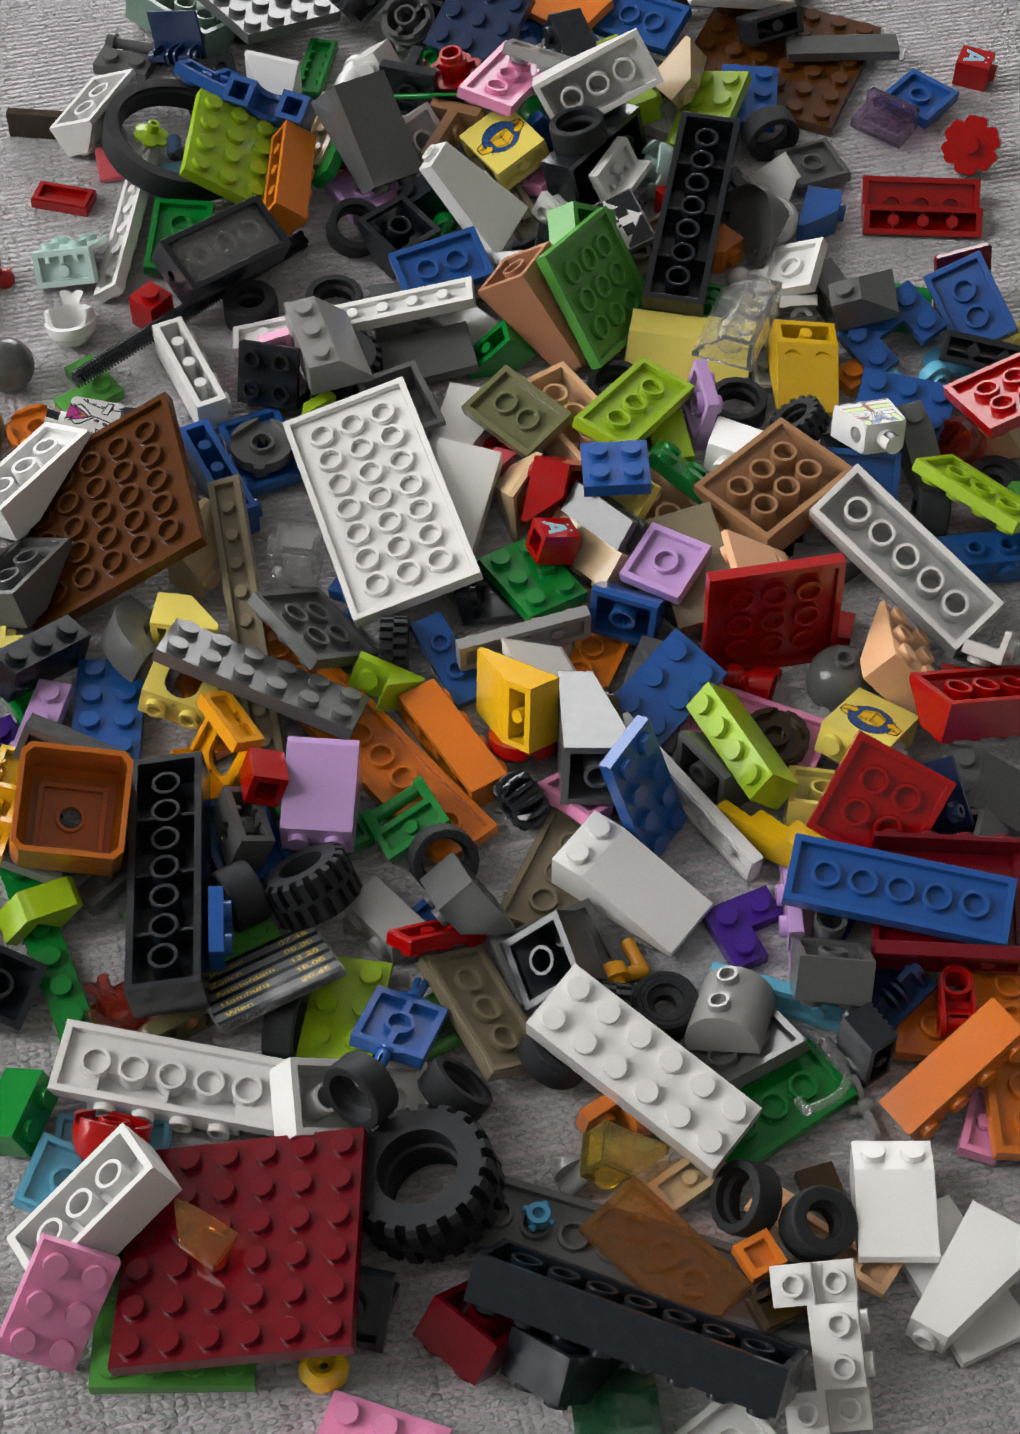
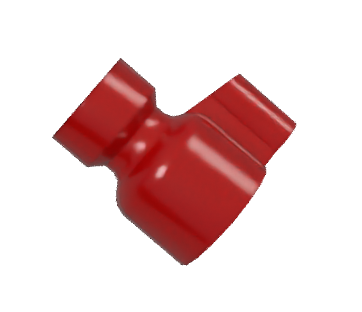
(758, 681)

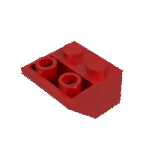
(549, 485)

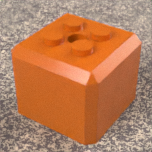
(75, 779)

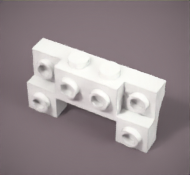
(837, 1345)

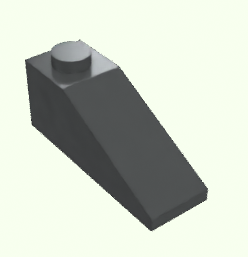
(918, 441)

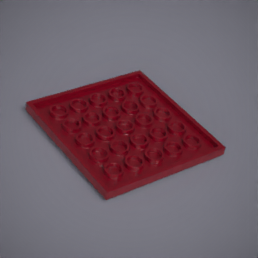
(283, 1283)

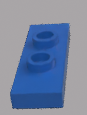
(439, 648)

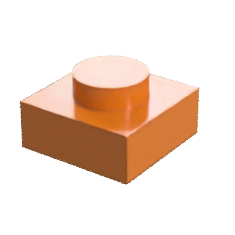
(850, 377)
(757, 1254)

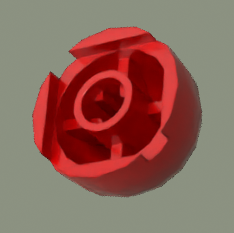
(91, 1131)

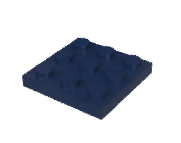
(478, 25)

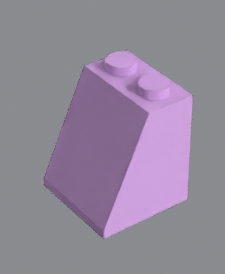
(321, 793)

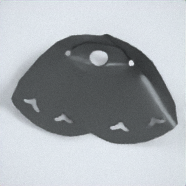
(760, 219)

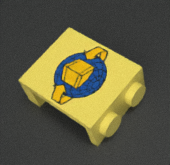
(506, 147)
(870, 715)

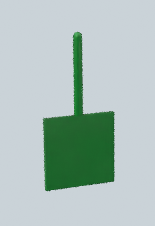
(447, 96)

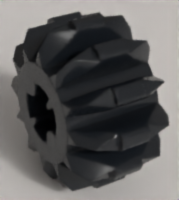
(521, 799)

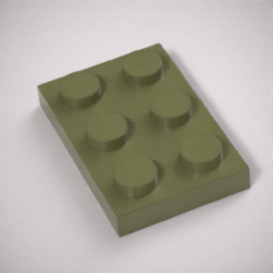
(517, 412)

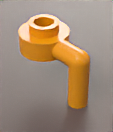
(617, 970)

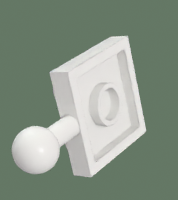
(793, 264)

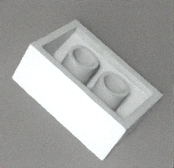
(82, 120)

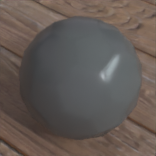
(15, 365)

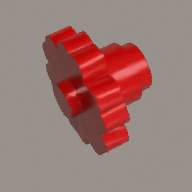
(453, 68)
(971, 144)

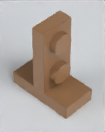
(453, 119)

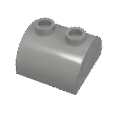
(731, 1012)

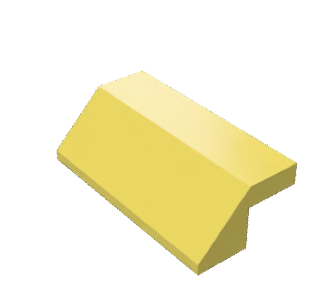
(669, 343)

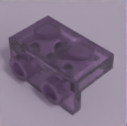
(886, 118)

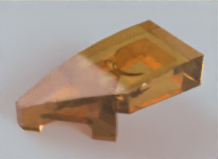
(202, 1234)

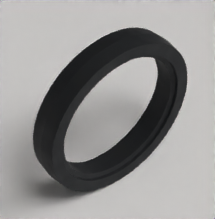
(126, 161)

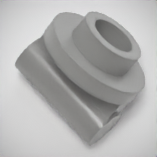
(568, 1174)

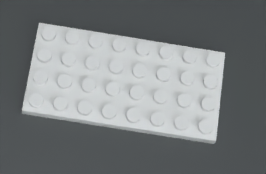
(381, 502)

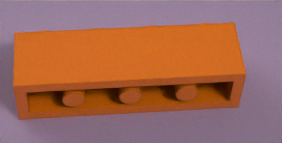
(290, 176)
(451, 740)
(954, 1071)

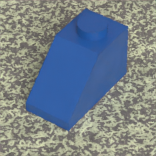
(820, 213)

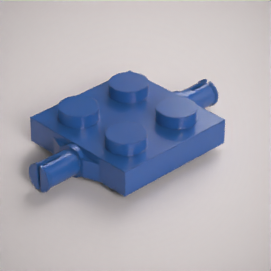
(399, 1025)

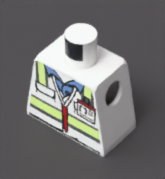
(869, 426)

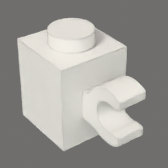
(371, 58)

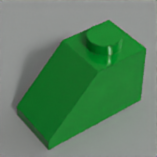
(501, 347)

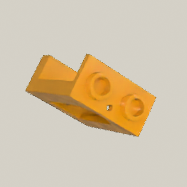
(229, 721)

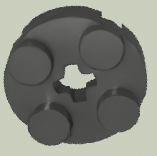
(261, 460)

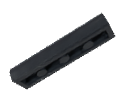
(974, 350)

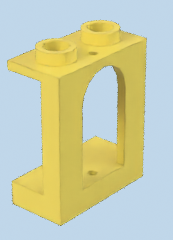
(160, 703)

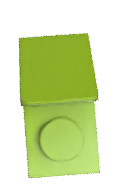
(382, 680)

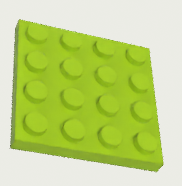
(226, 149)

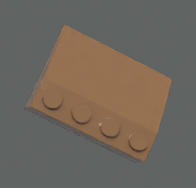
(771, 485)

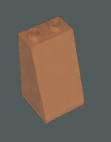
(527, 304)

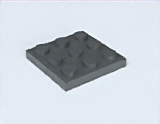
(312, 627)

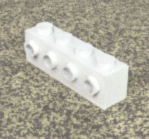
(191, 372)

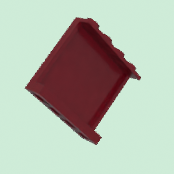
(992, 854)

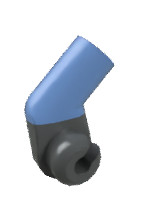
(174, 149)

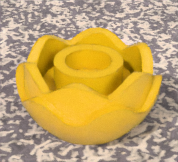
(324, 1380)

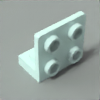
(67, 261)

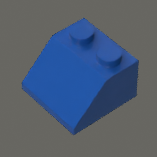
(625, 613)

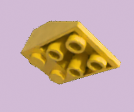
(803, 362)
(517, 701)

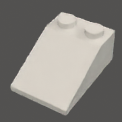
(894, 1201)

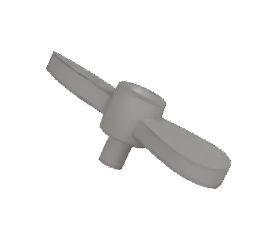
(864, 1107)

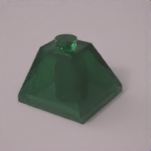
(621, 1406)

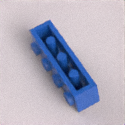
(211, 462)
(989, 555)

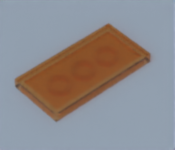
(663, 1251)

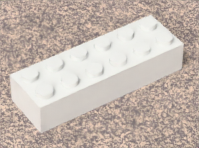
(905, 560)
(643, 1070)

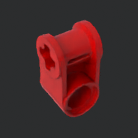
(952, 1006)

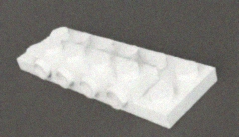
(165, 1080)

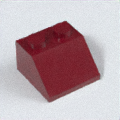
(463, 1336)

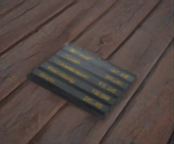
(271, 977)

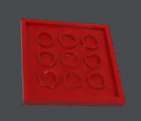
(773, 611)

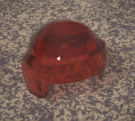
(962, 439)
(111, 1005)

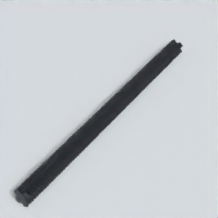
(145, 335)

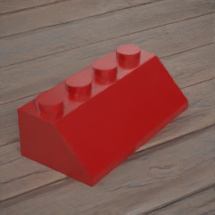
(968, 702)

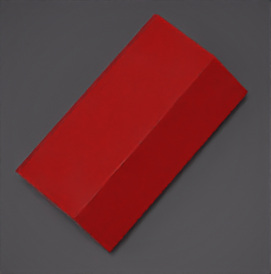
(921, 206)

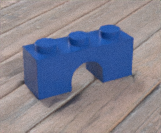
(268, 106)

